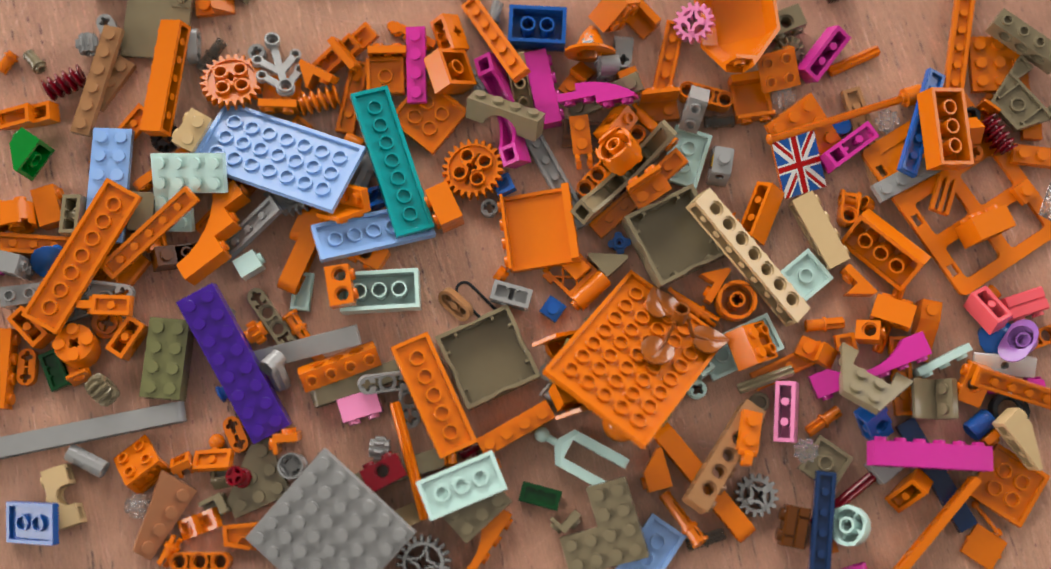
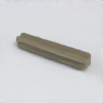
(765, 379)

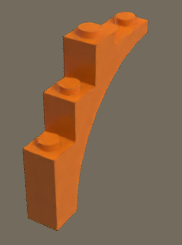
(222, 224)

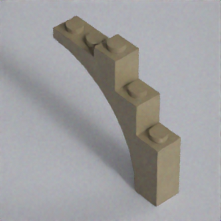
(605, 193)

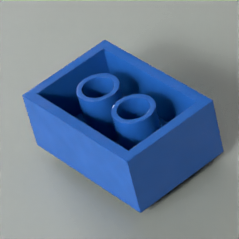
(537, 27)

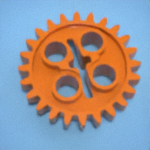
(230, 82)
(489, 173)

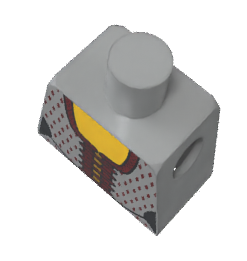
(720, 164)

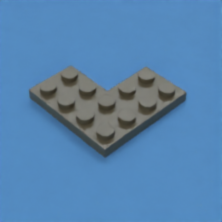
(617, 534)

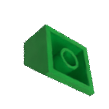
(28, 153)

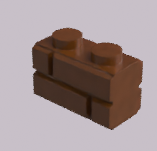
(793, 526)

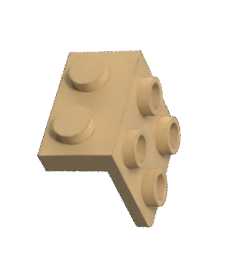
(192, 130)

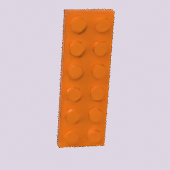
(433, 395)

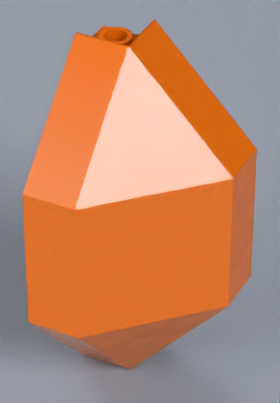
(740, 32)

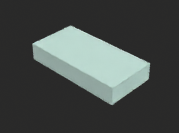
(303, 299)

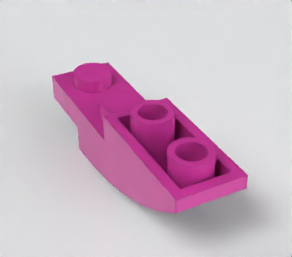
(604, 94)

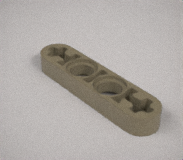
(273, 320)

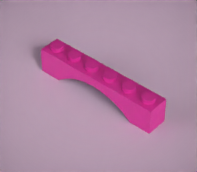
(494, 77)
(907, 350)

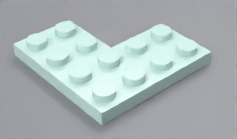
(196, 170)

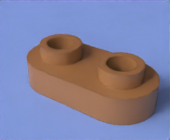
(455, 304)

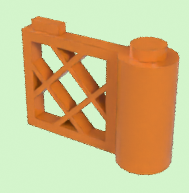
(586, 290)

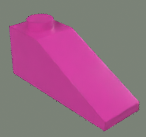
(848, 147)

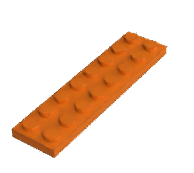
(82, 256)

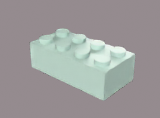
(384, 291)

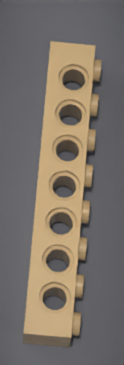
(748, 257)

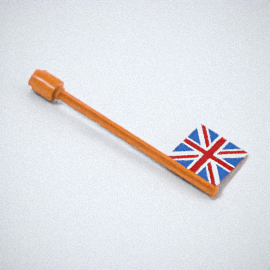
(797, 151)

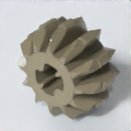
(102, 389)

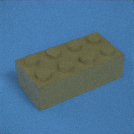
(167, 359)

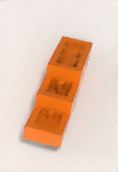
(354, 42)

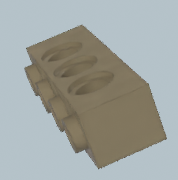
(1022, 39)

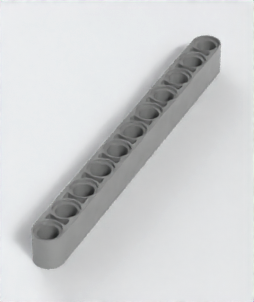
(92, 429)

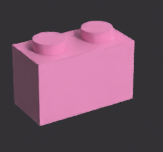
(358, 407)

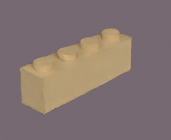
(819, 231)

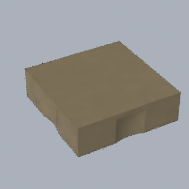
(670, 238)
(488, 357)

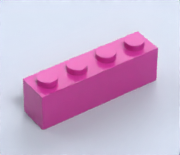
(543, 88)

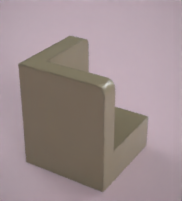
(218, 500)

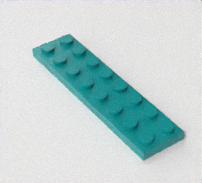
(392, 161)

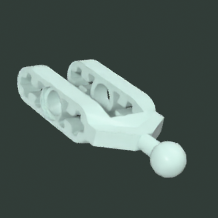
(562, 445)

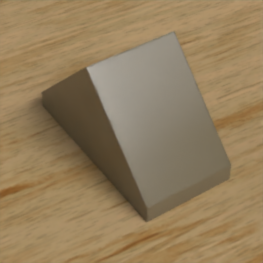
(606, 262)

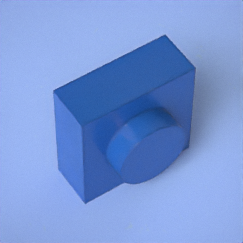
(506, 186)
(552, 309)

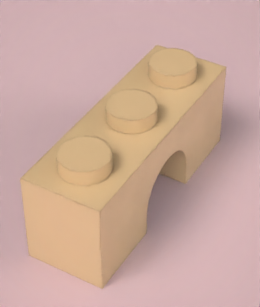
(55, 482)

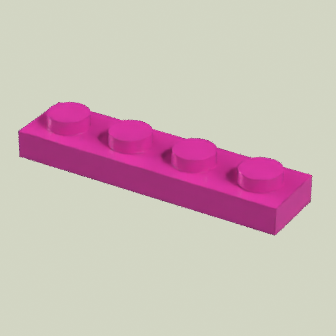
(416, 66)

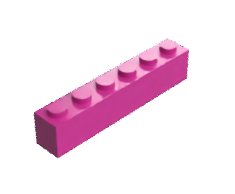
(930, 455)

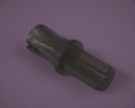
(213, 52)
(714, 536)

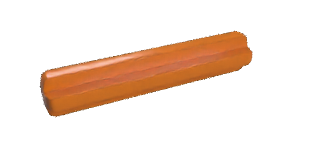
(853, 61)

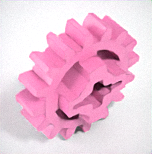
(698, 29)

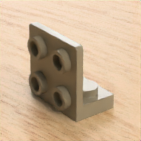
(934, 398)

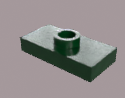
(54, 370)
(540, 496)

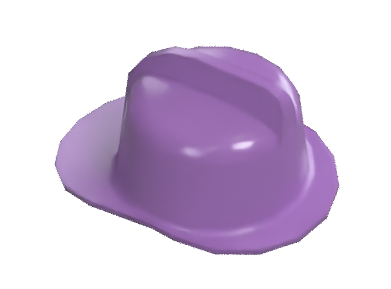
(1019, 340)

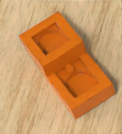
(199, 523)

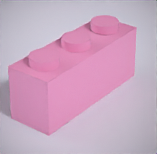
(786, 411)

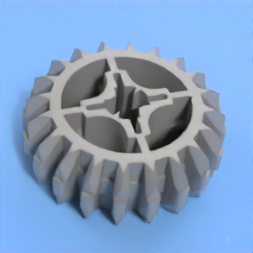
(406, 558)

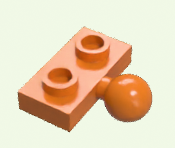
(215, 458)

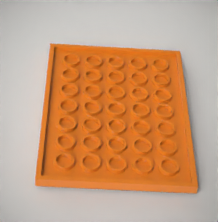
(607, 369)

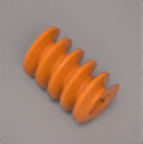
(319, 100)

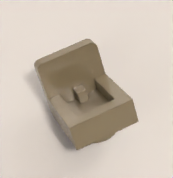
(571, 521)

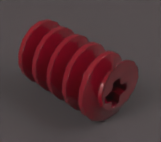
(65, 83)
(996, 136)

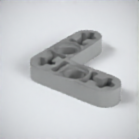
(402, 391)

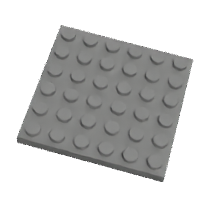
(330, 522)

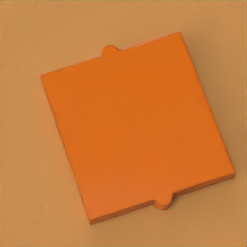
(983, 546)

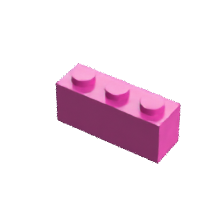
(822, 54)

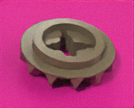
(792, 41)

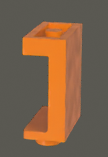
(749, 101)

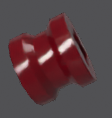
(236, 472)

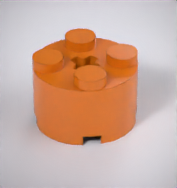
(619, 151)
(17, 216)
(744, 295)
(77, 346)

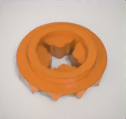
(100, 329)

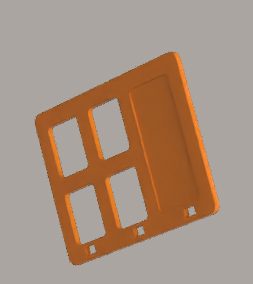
(887, 153)

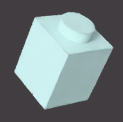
(249, 264)

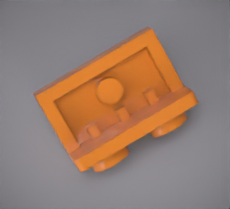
(287, 434)

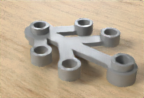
(278, 67)

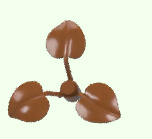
(660, 352)

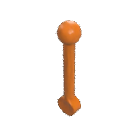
(975, 505)

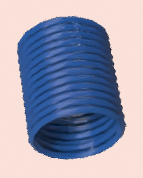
(979, 424)

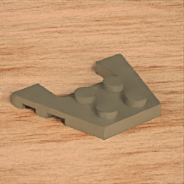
(1017, 103)
(864, 388)

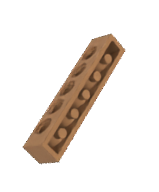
(694, 495)

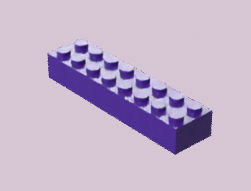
(234, 362)

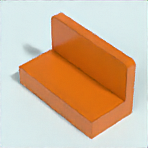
(643, 21)

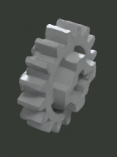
(763, 490)

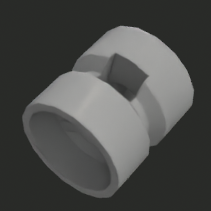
(291, 465)

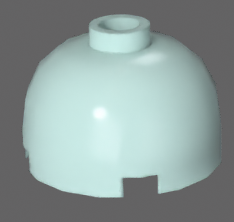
(850, 525)

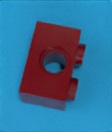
(395, 467)

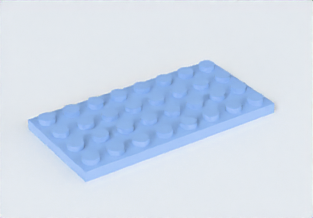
(283, 156)

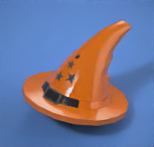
(588, 47)

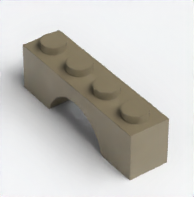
(526, 120)

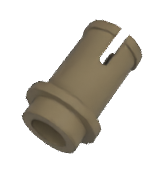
(38, 66)

